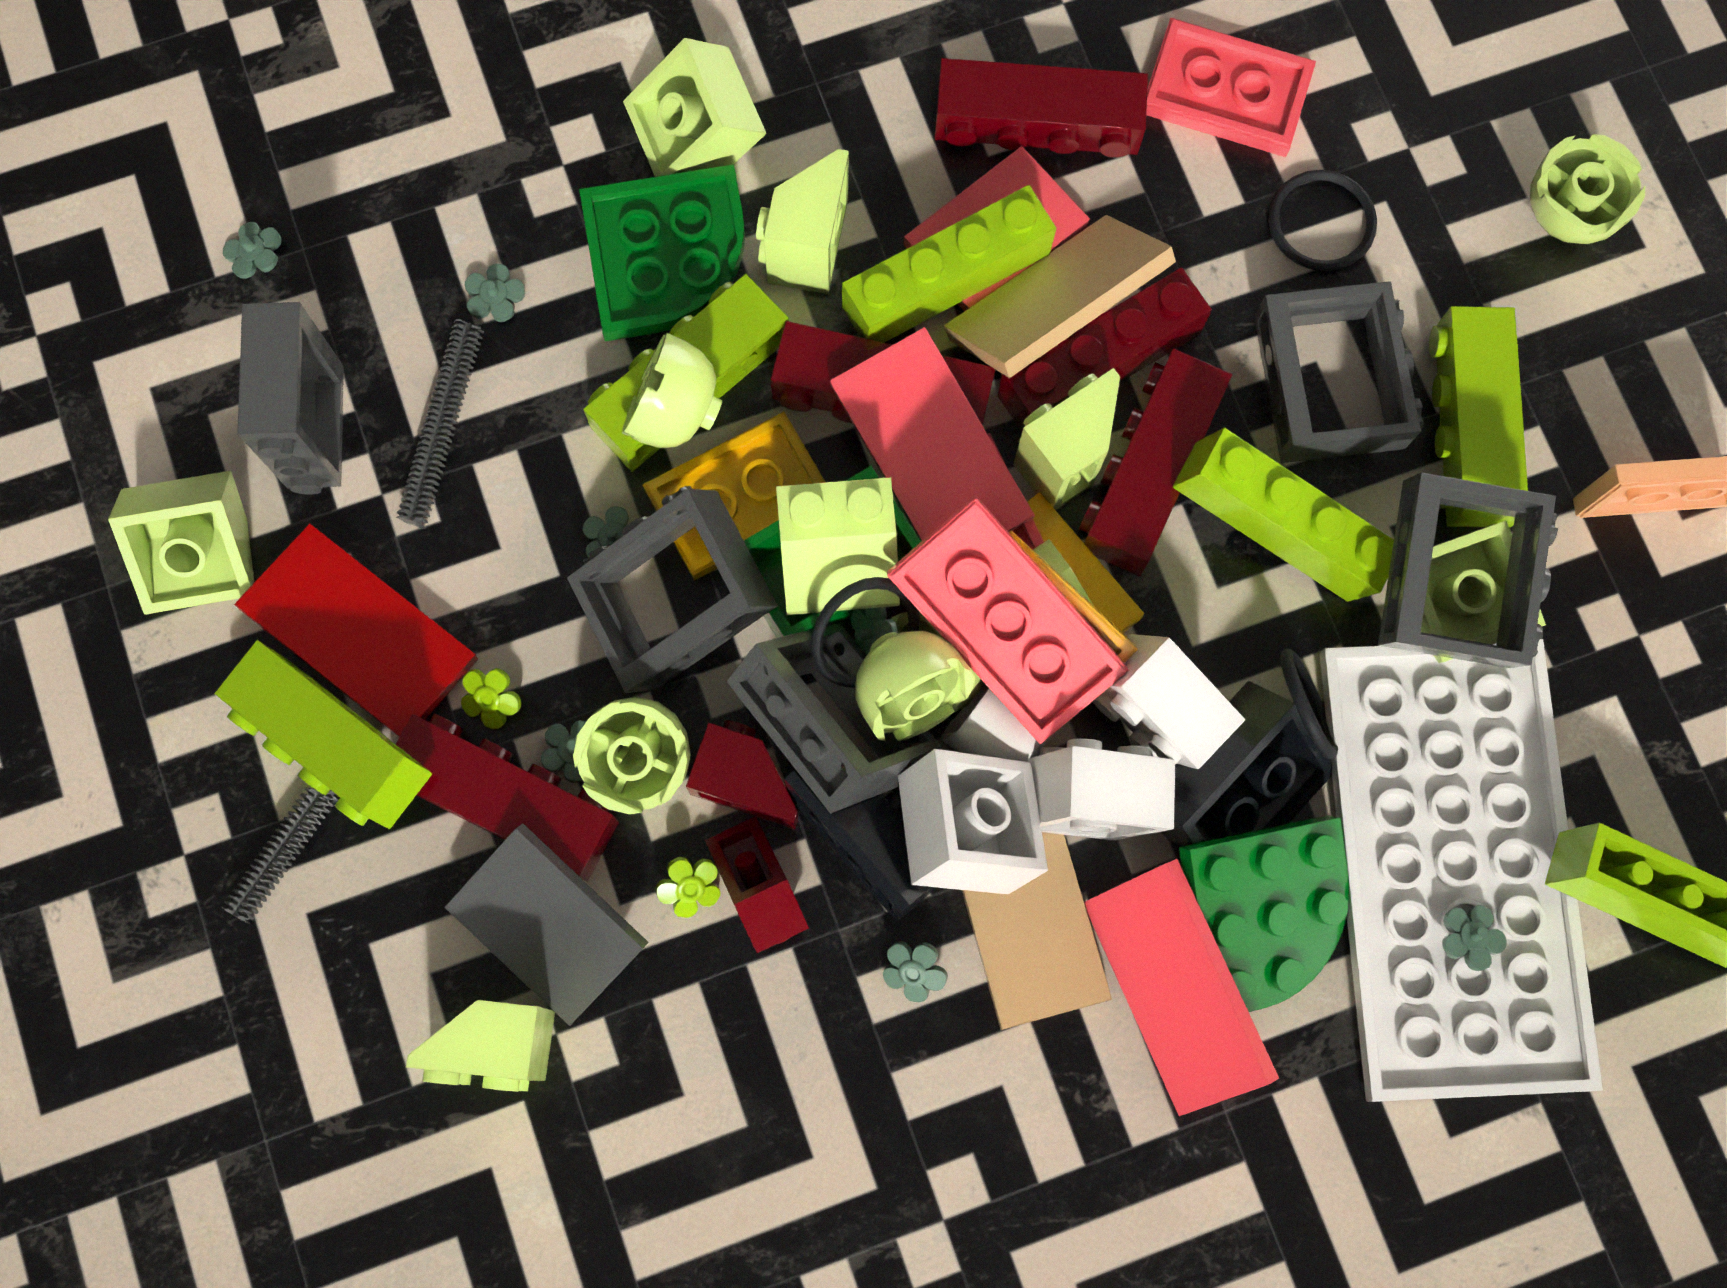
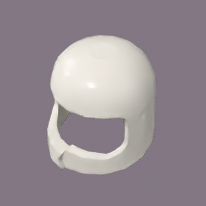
(990, 730)

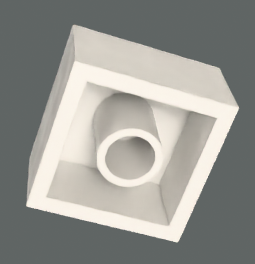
(1169, 704)
(1103, 791)
(971, 822)

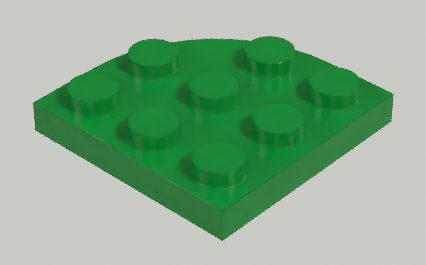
(662, 247)
(1273, 903)

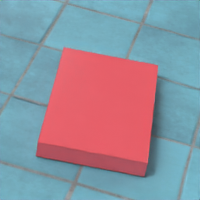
(1228, 87)
(1004, 179)

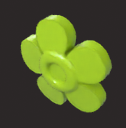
(488, 696)
(688, 886)

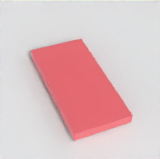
(927, 436)
(1007, 620)
(1180, 989)

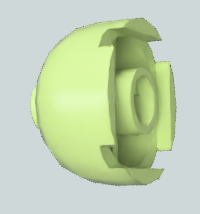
(1586, 189)
(673, 396)
(909, 683)
(632, 755)

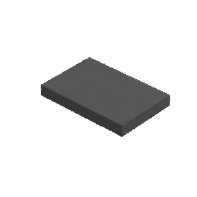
(546, 924)

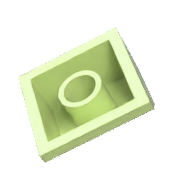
(694, 110)
(805, 225)
(836, 538)
(184, 541)
(1468, 586)

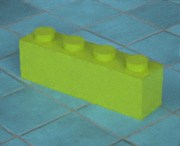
(948, 266)
(733, 333)
(1479, 404)
(1286, 515)
(323, 736)
(1642, 888)

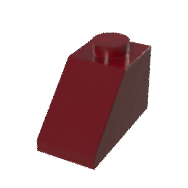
(740, 775)
(756, 884)

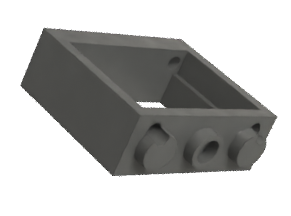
(1390, 360)
(291, 396)
(1526, 576)
(611, 618)
(807, 733)

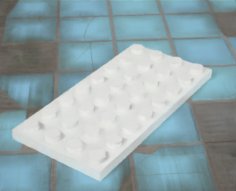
(1443, 807)

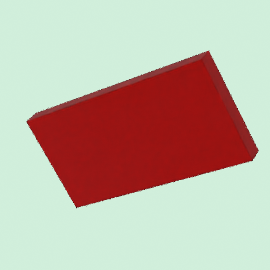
(356, 631)

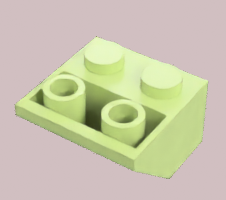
(1068, 443)
(490, 1040)

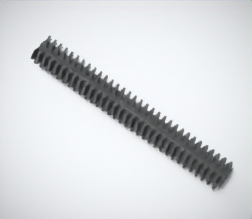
(438, 423)
(279, 854)

